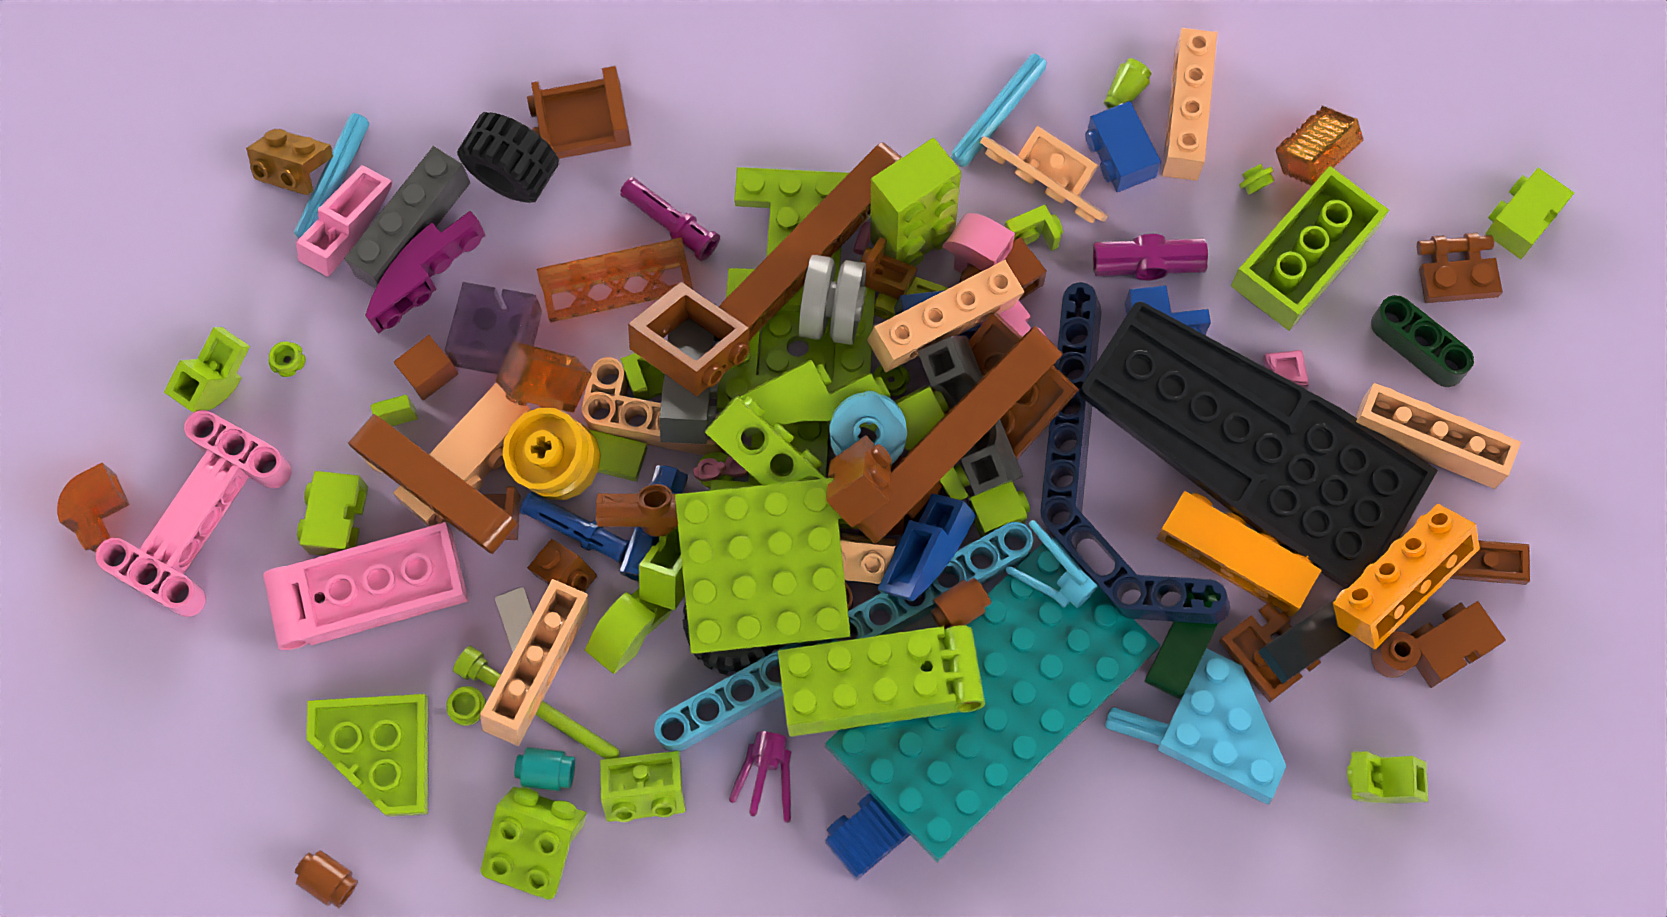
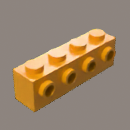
(1406, 575)

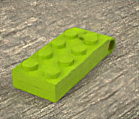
(880, 679)

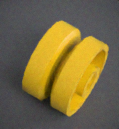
(551, 454)

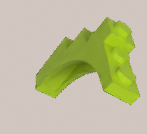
(803, 396)

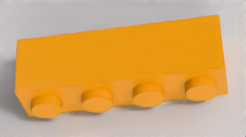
(1239, 553)

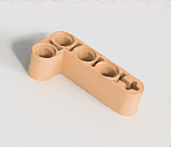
(625, 408)

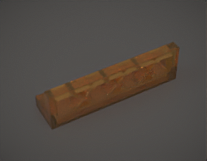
(609, 268)

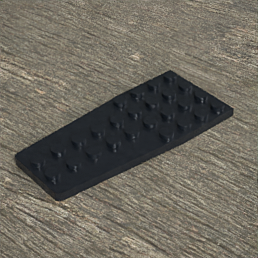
(1259, 443)

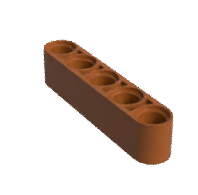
(433, 484)

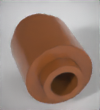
(960, 604)
(1393, 665)
(325, 879)

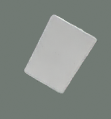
(515, 614)

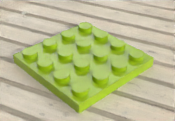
(761, 566)

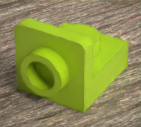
(1036, 222)

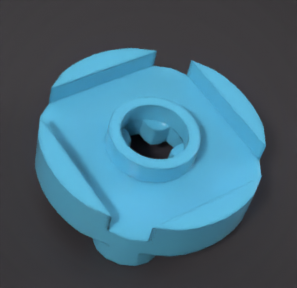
(868, 409)

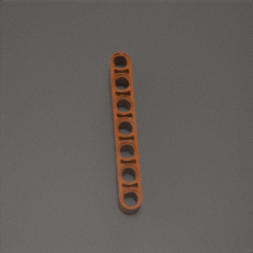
(818, 234)
(962, 428)

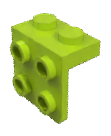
(530, 841)

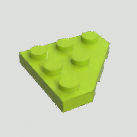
(377, 747)

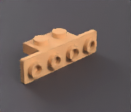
(1054, 165)

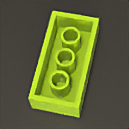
(915, 203)
(1309, 248)

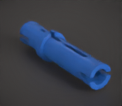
(575, 527)

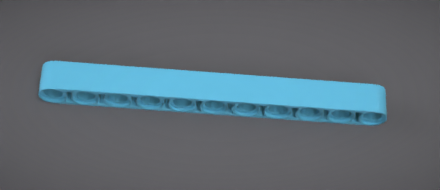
(901, 616)

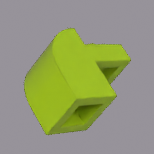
(212, 376)
(624, 630)
(1387, 778)

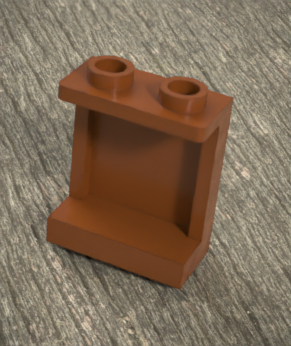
(581, 115)

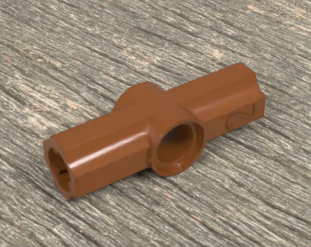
(651, 509)

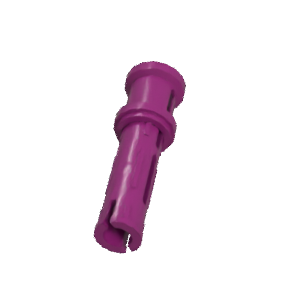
(678, 224)

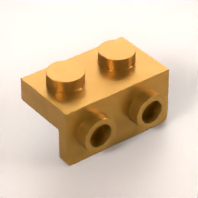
(287, 159)

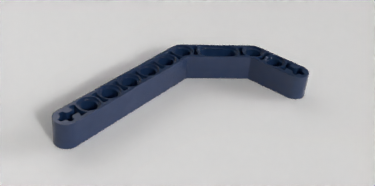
(1070, 498)

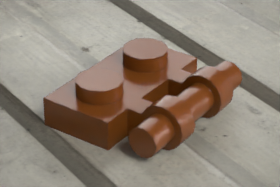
(1458, 279)
(1249, 638)

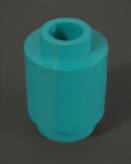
(545, 769)

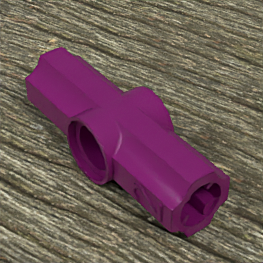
(1150, 257)

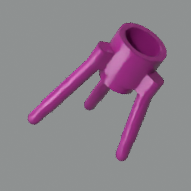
(767, 752)

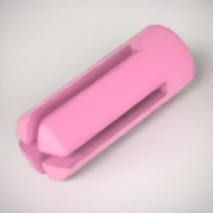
(863, 238)

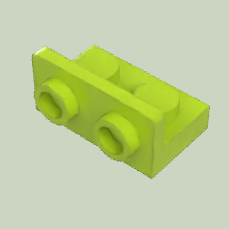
(642, 786)

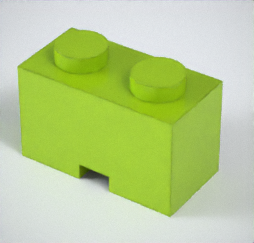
(1528, 213)
(331, 512)
(662, 573)

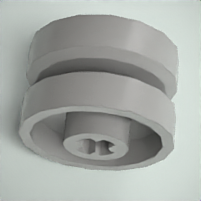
(839, 300)

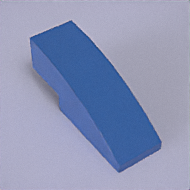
(927, 547)

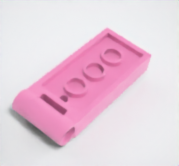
(365, 587)

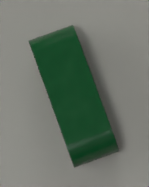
(1426, 358)
(1180, 654)

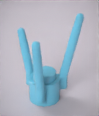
(1074, 583)

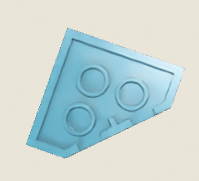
(1224, 730)

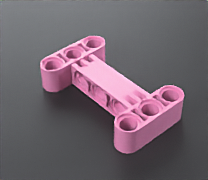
(194, 513)

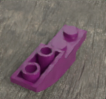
(408, 277)

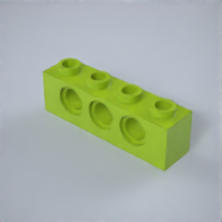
(747, 413)

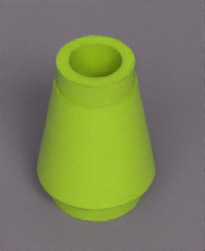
(1128, 83)

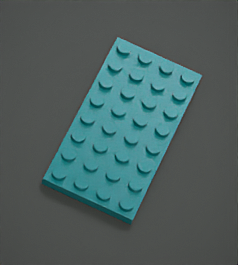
(1039, 680)

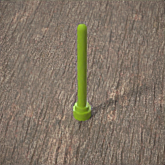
(474, 666)

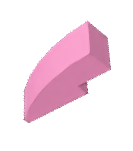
(342, 220)

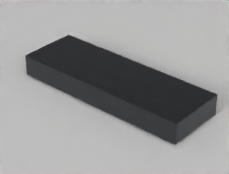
(1304, 643)

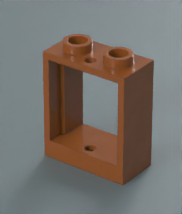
(670, 311)

